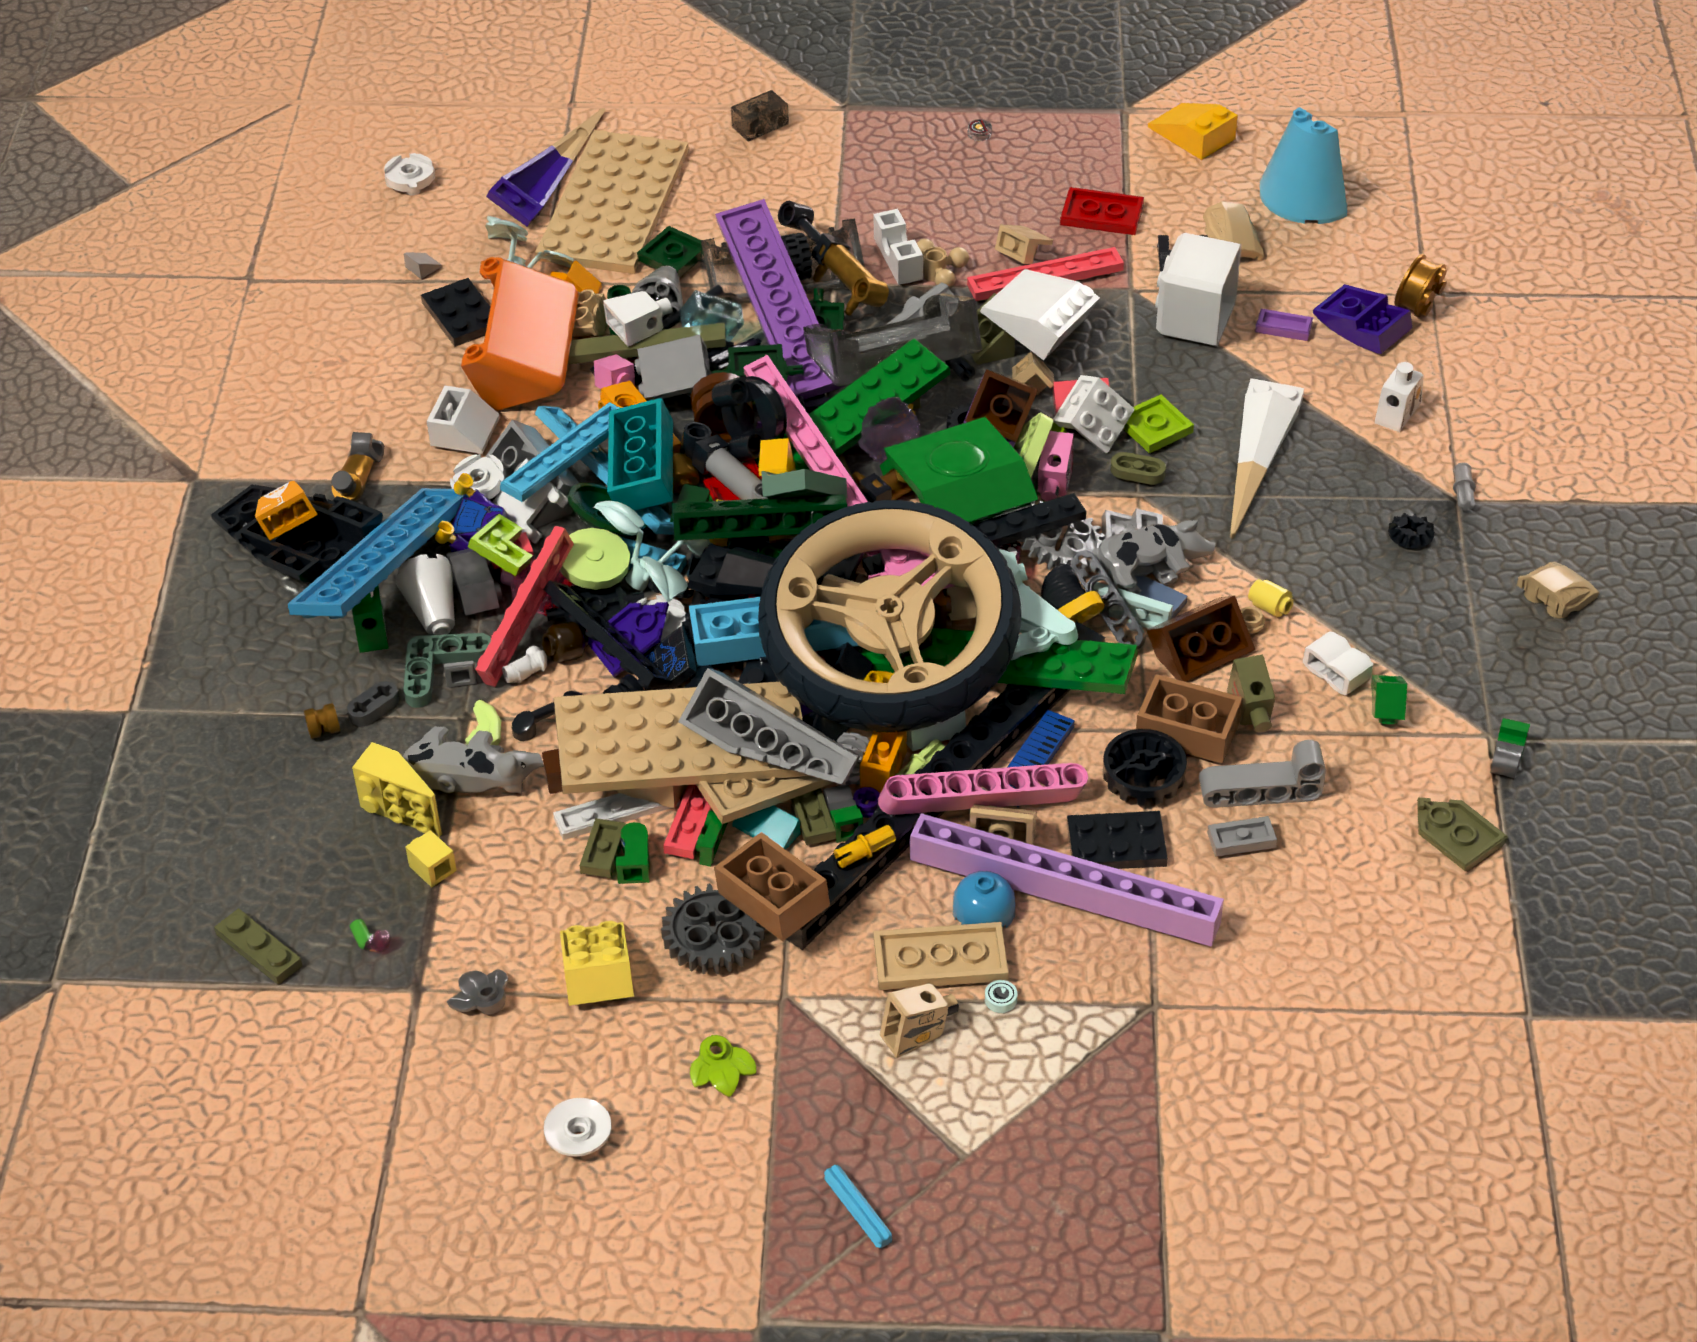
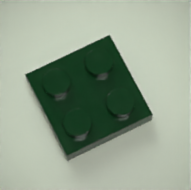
(671, 249)

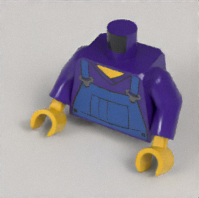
(470, 518)

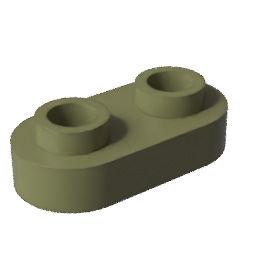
(1138, 468)

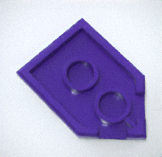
(639, 625)

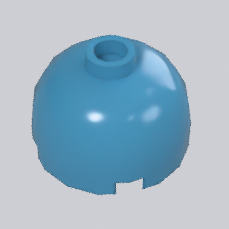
(984, 899)

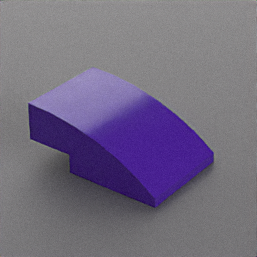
(1364, 318)

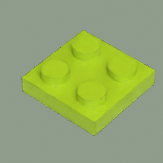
(1157, 424)

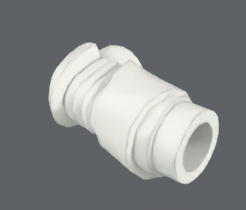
(529, 664)

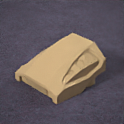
(1233, 224)
(590, 314)
(1558, 589)

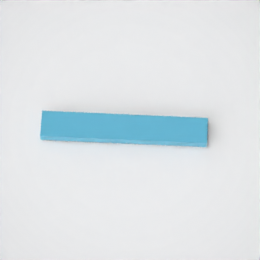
(559, 455)

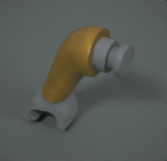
(353, 476)

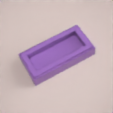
(1284, 324)

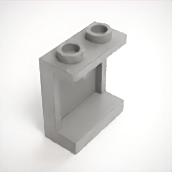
(672, 367)

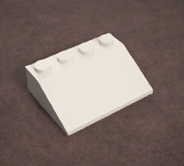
(1040, 309)

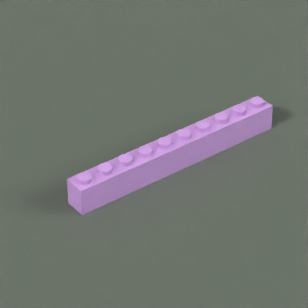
(1068, 879)

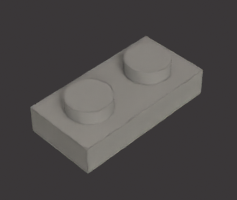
(1242, 836)

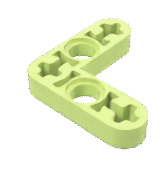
(1032, 440)

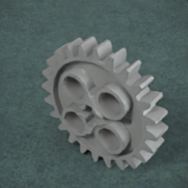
(1077, 538)

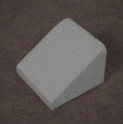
(420, 264)
(460, 673)

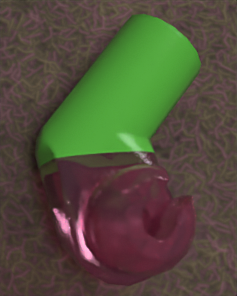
(367, 941)

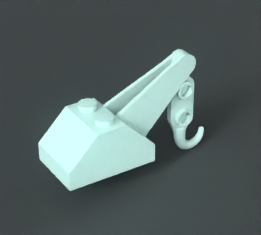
(1039, 620)

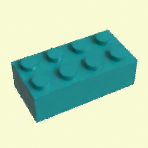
(640, 455)

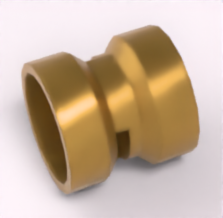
(322, 720)

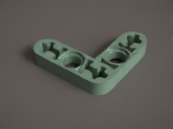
(434, 654)

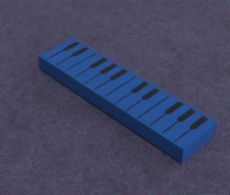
(1043, 741)

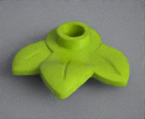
(721, 1069)

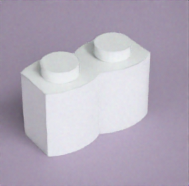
(1338, 663)

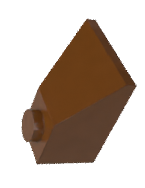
(1003, 403)

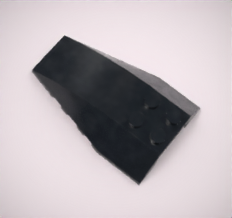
(307, 548)

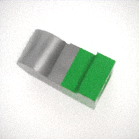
(1509, 747)
(842, 810)

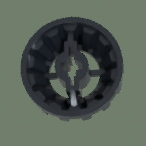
(1140, 759)

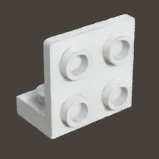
(1094, 412)

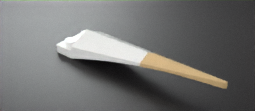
(1267, 419)

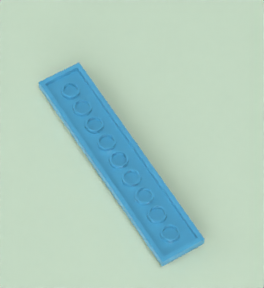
(377, 555)

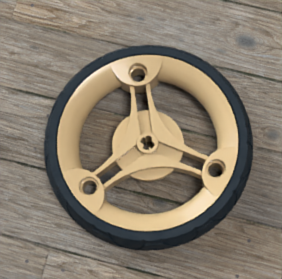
(889, 615)

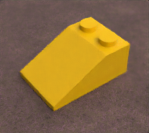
(1197, 127)

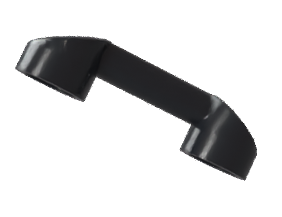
(524, 723)

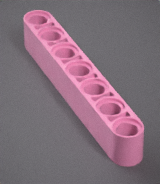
(969, 784)

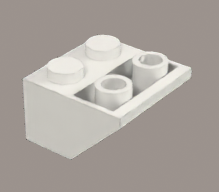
(461, 421)

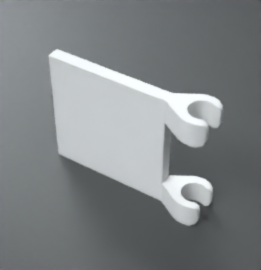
(524, 512)

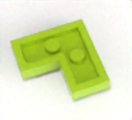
(497, 545)

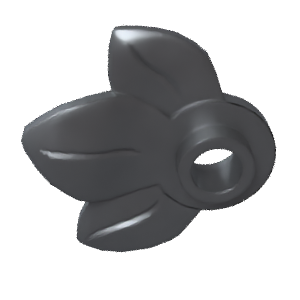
(480, 992)

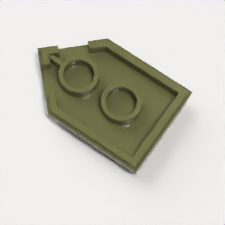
(1458, 831)

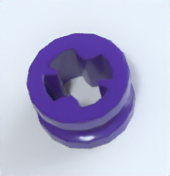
(864, 794)

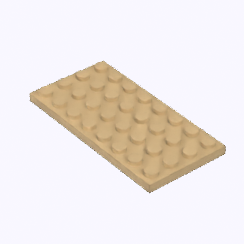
(614, 200)
(639, 743)

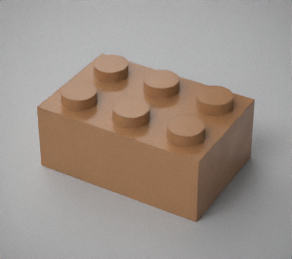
(1192, 715)
(772, 886)

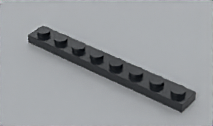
(1015, 525)

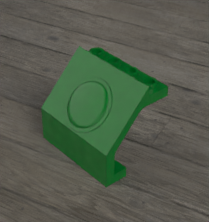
(964, 471)

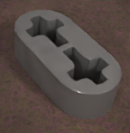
(373, 704)

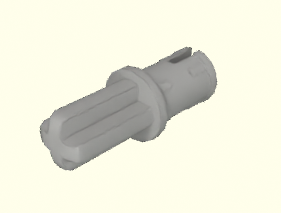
(1464, 486)

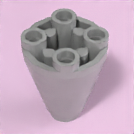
(662, 284)

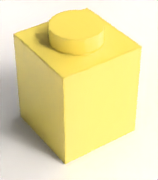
(431, 858)

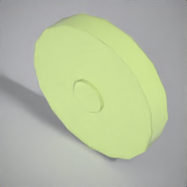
(596, 559)

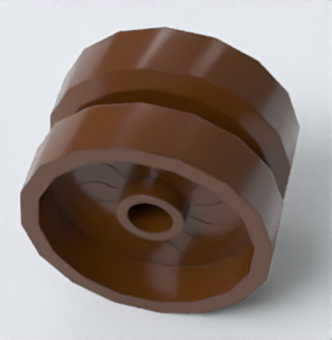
(704, 408)

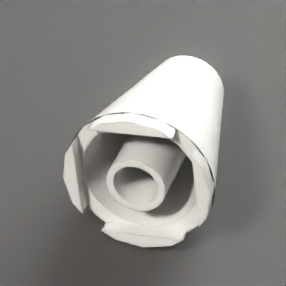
(429, 591)

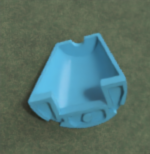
(1305, 173)

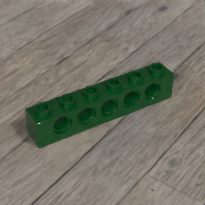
(751, 516)

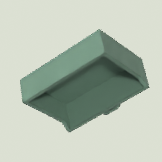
(802, 483)

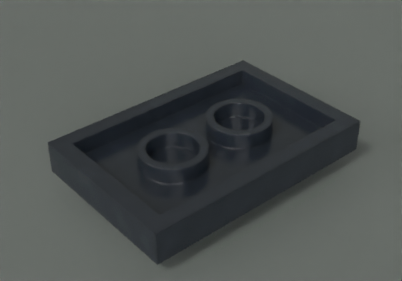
(458, 311)
(1118, 839)

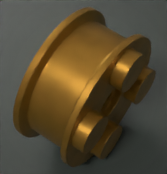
(1421, 285)

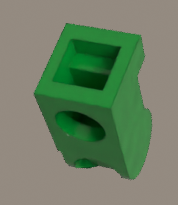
(635, 864)

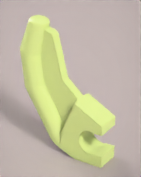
(487, 720)

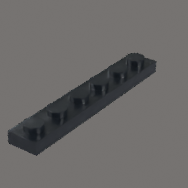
(602, 631)

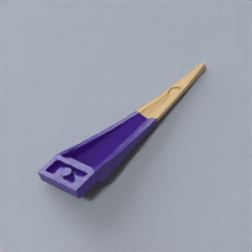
(531, 185)

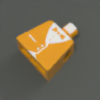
(285, 510)

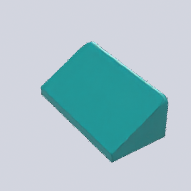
(773, 822)

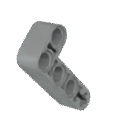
(1266, 782)

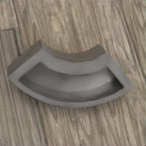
(474, 582)

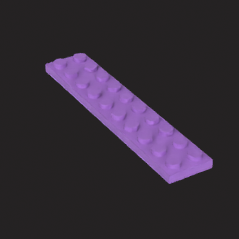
(773, 290)

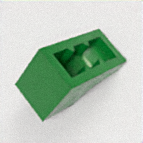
(1388, 698)

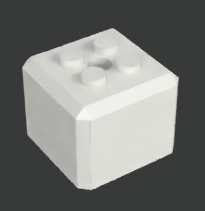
(1198, 288)

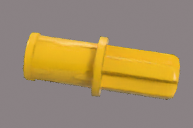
(865, 845)

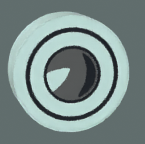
(1001, 996)

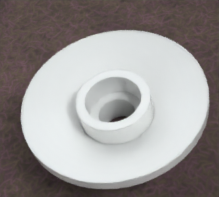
(577, 1116)

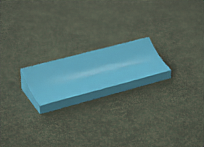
(731, 632)

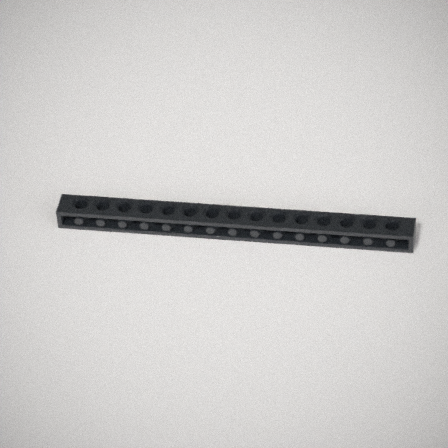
(974, 748)

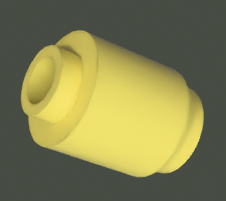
(1271, 597)

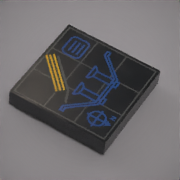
(674, 657)

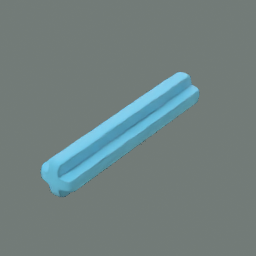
(858, 1206)

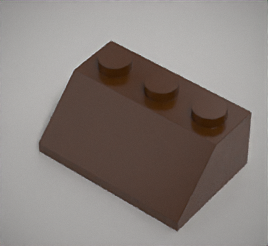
(1201, 638)

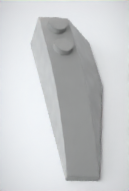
(761, 730)

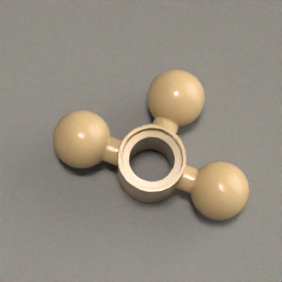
(936, 261)

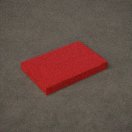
(1102, 211)

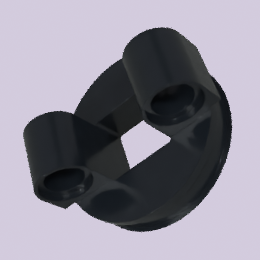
(732, 399)

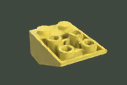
(394, 789)
(596, 963)

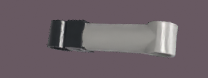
(712, 456)

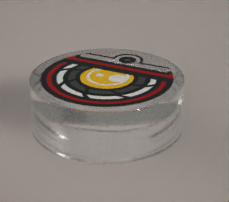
(979, 130)

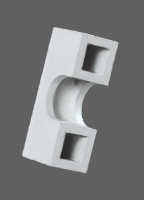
(900, 254)

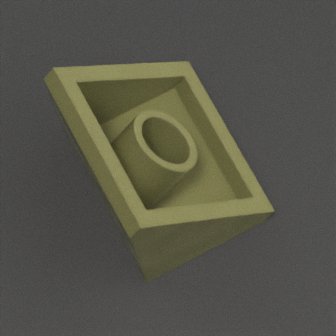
(994, 340)

